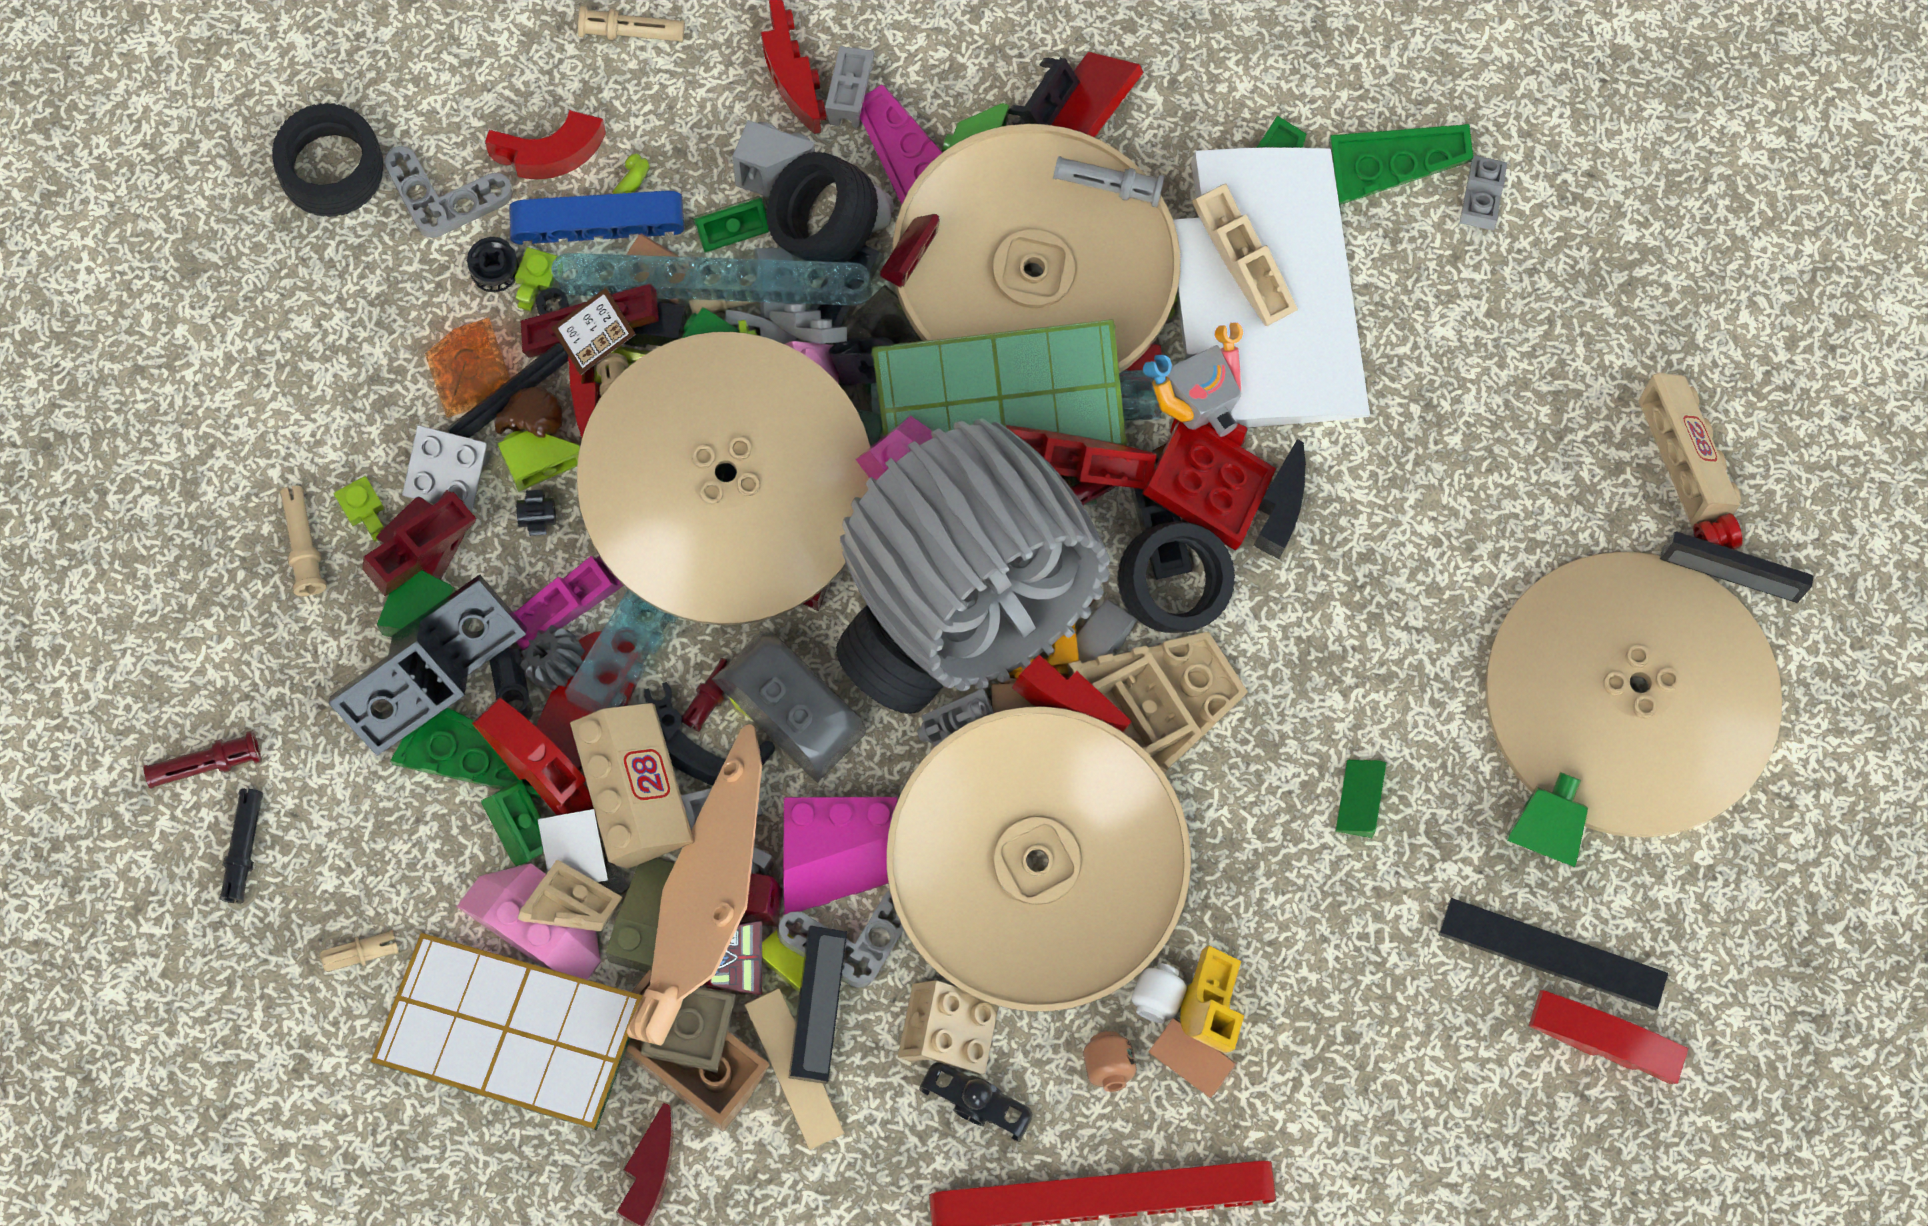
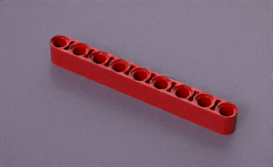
(1106, 1195)

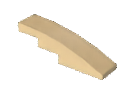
(1244, 255)
(806, 1099)

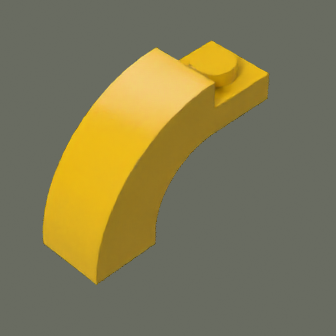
(1206, 1004)

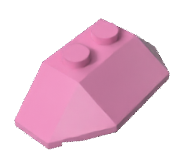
(496, 903)

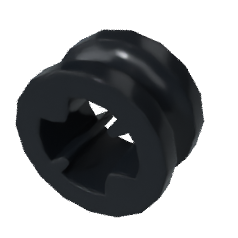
(551, 293)

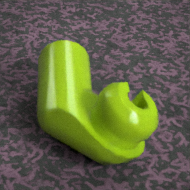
(633, 179)

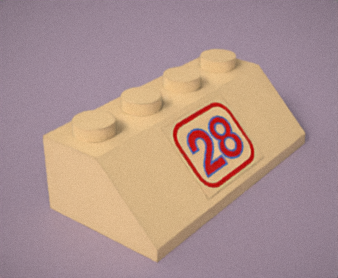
(1688, 448)
(631, 783)

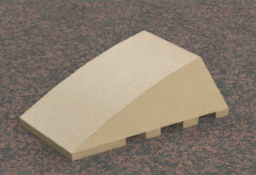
(1167, 692)

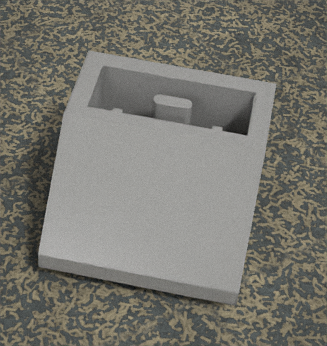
(764, 154)

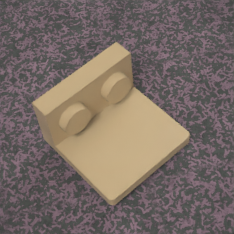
(947, 1027)

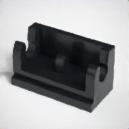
(1049, 96)

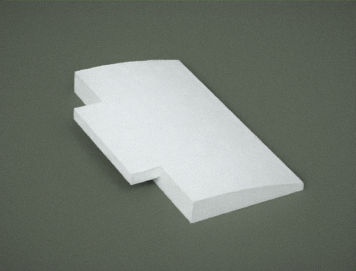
(1312, 358)

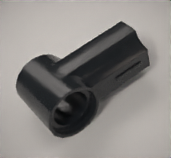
(510, 679)

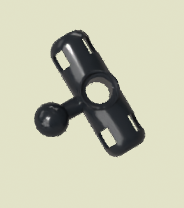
(977, 1100)

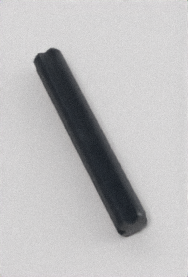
(494, 403)

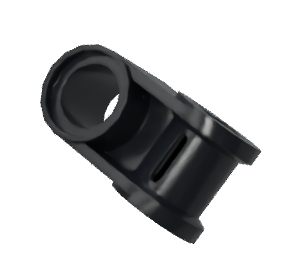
(854, 359)

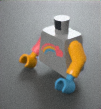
(1202, 386)

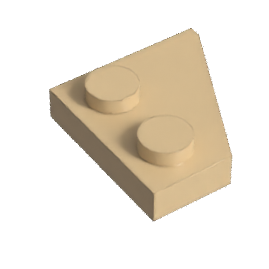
(570, 900)

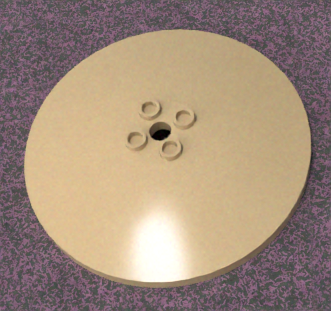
(1007, 211)
(710, 544)
(1650, 757)
(1054, 788)

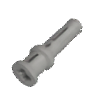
(1126, 183)

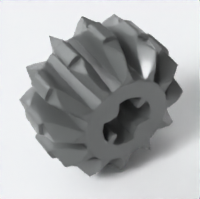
(552, 657)

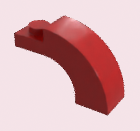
(552, 155)

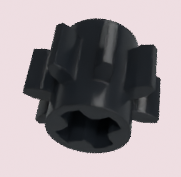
(536, 512)

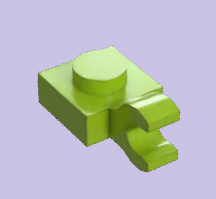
(533, 275)
(361, 505)

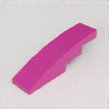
(567, 598)

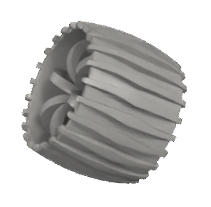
(974, 554)

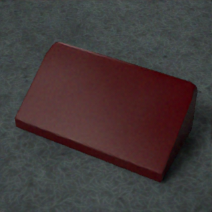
(910, 249)

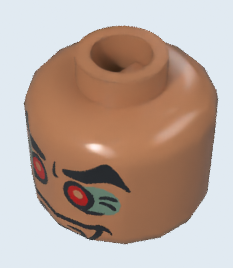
(1109, 1061)

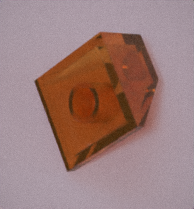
(467, 366)

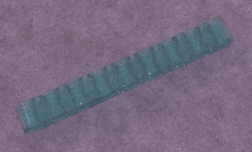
(726, 289)

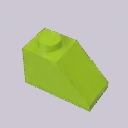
(536, 458)

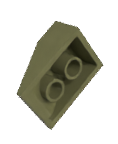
(637, 921)

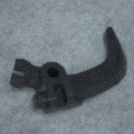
(683, 752)

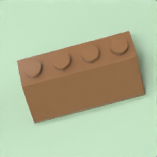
(712, 1094)

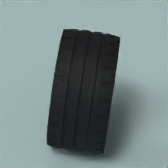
(319, 122)
(794, 195)
(1217, 569)
(882, 667)

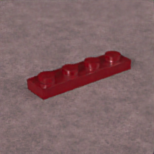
(636, 304)

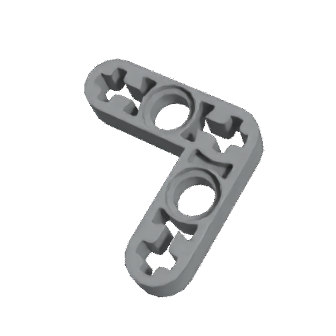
(443, 207)
(861, 950)

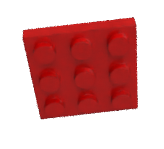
(1210, 482)

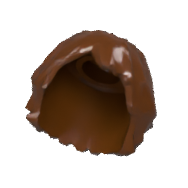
(531, 410)

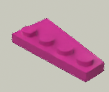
(897, 139)

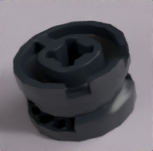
(492, 263)

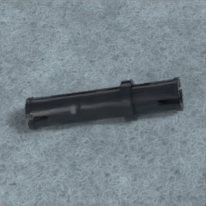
(239, 860)

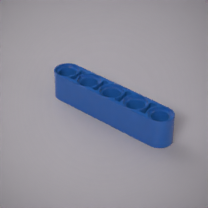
(595, 216)

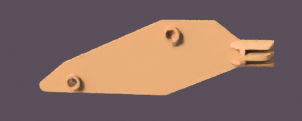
(704, 892)

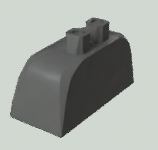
(791, 704)

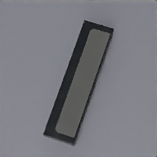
(1736, 567)
(817, 1005)

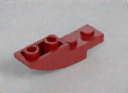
(790, 71)
(534, 758)

